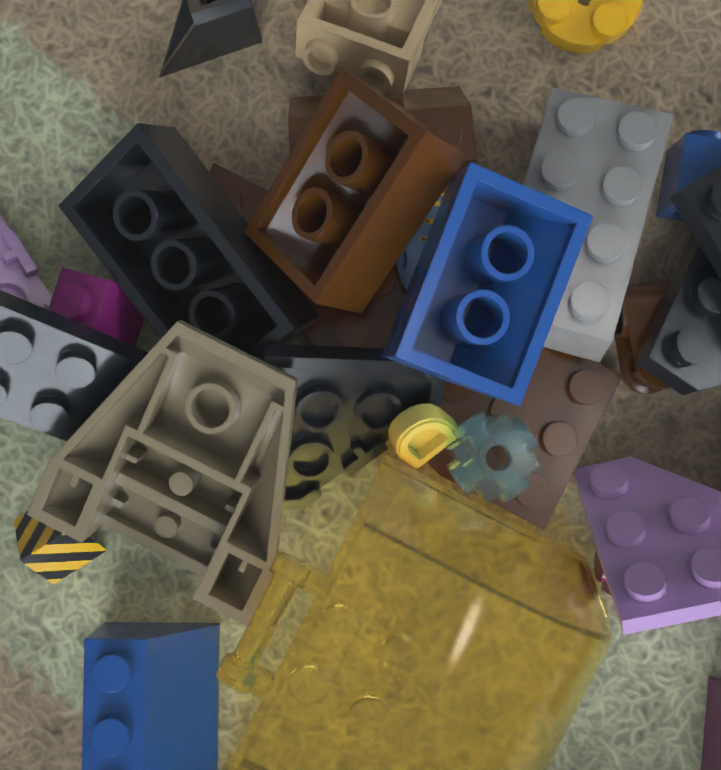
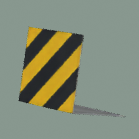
(50, 551)

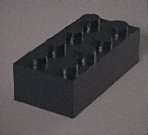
(182, 244)

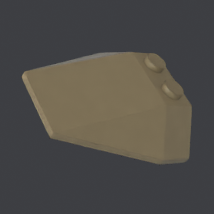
(185, 465)

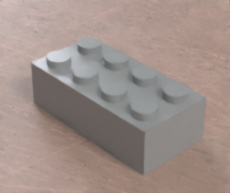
(604, 163)

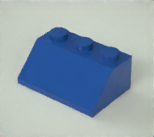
(487, 284)
(151, 696)

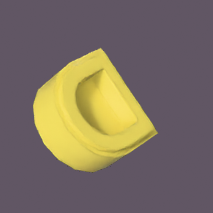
(421, 433)

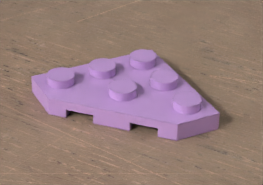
(654, 541)

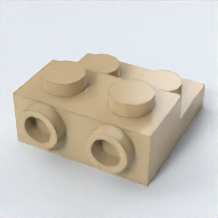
(366, 37)

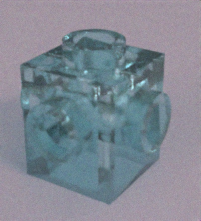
(469, 452)

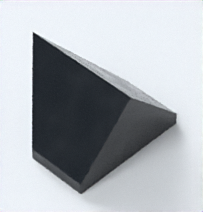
(209, 31)

